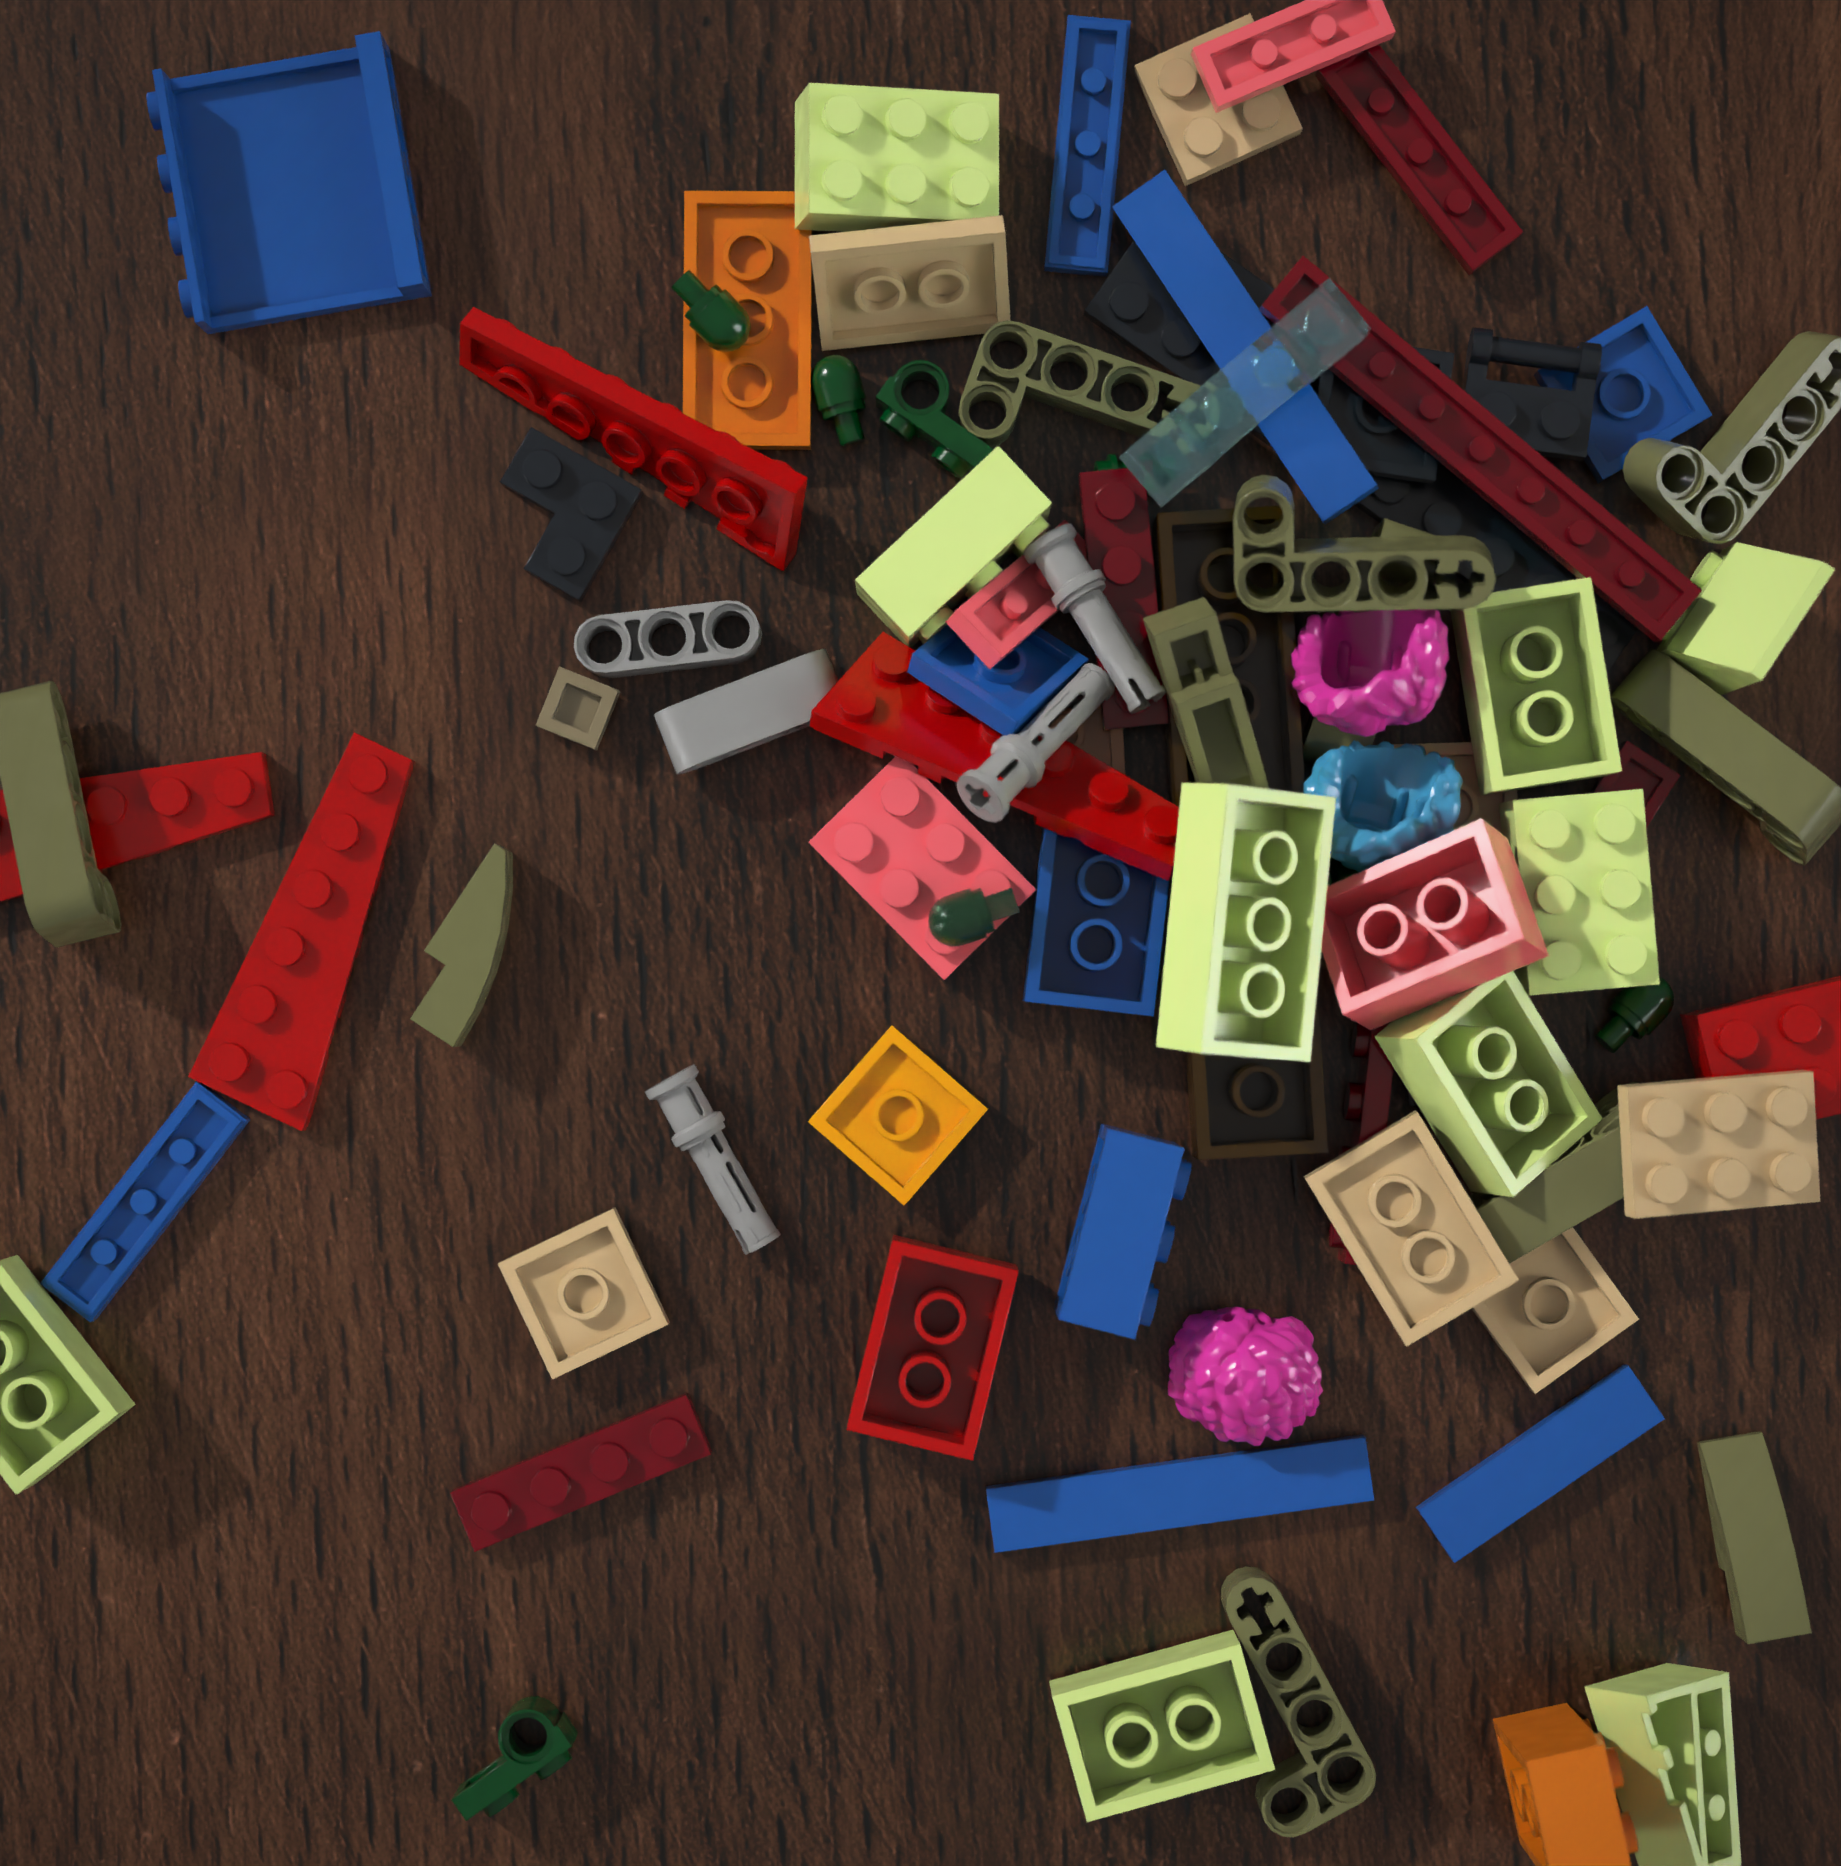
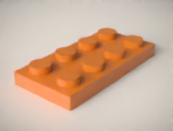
(759, 257)

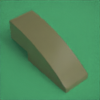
(1205, 695)
(471, 950)
(1753, 1539)

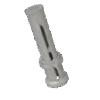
(1080, 592)
(1021, 756)
(699, 1132)

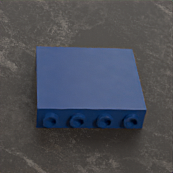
(290, 188)

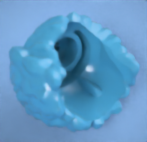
(1385, 799)

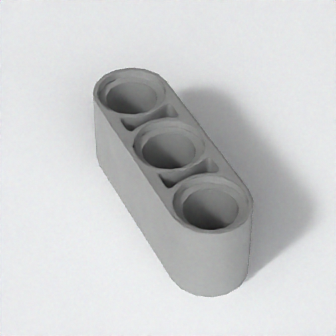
(638, 628)
(745, 712)

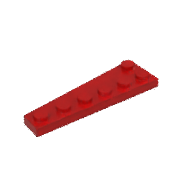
(749, 492)
(1079, 796)
(159, 809)
(293, 983)

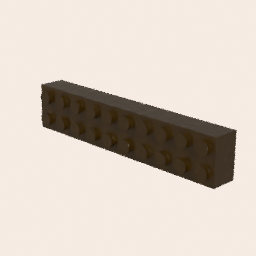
(1237, 1101)

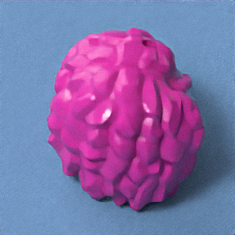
(1371, 667)
(1244, 1374)

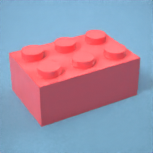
(907, 850)
(1428, 925)

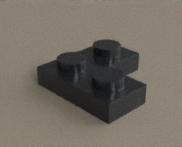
(587, 509)

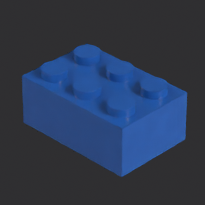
(1094, 930)
(1121, 1232)

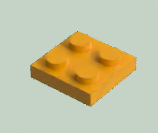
(898, 1115)

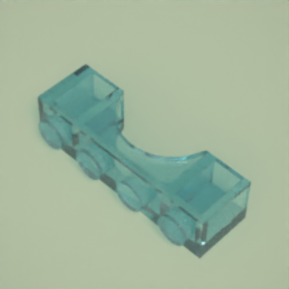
(1245, 392)

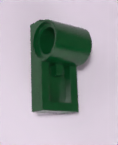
(955, 446)
(495, 1784)

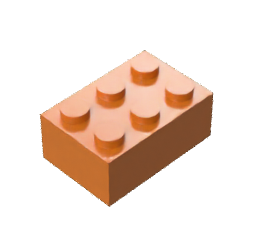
(1564, 1789)

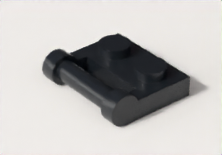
(1544, 417)

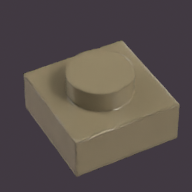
(578, 708)

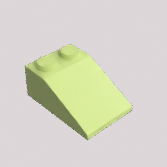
(1743, 614)

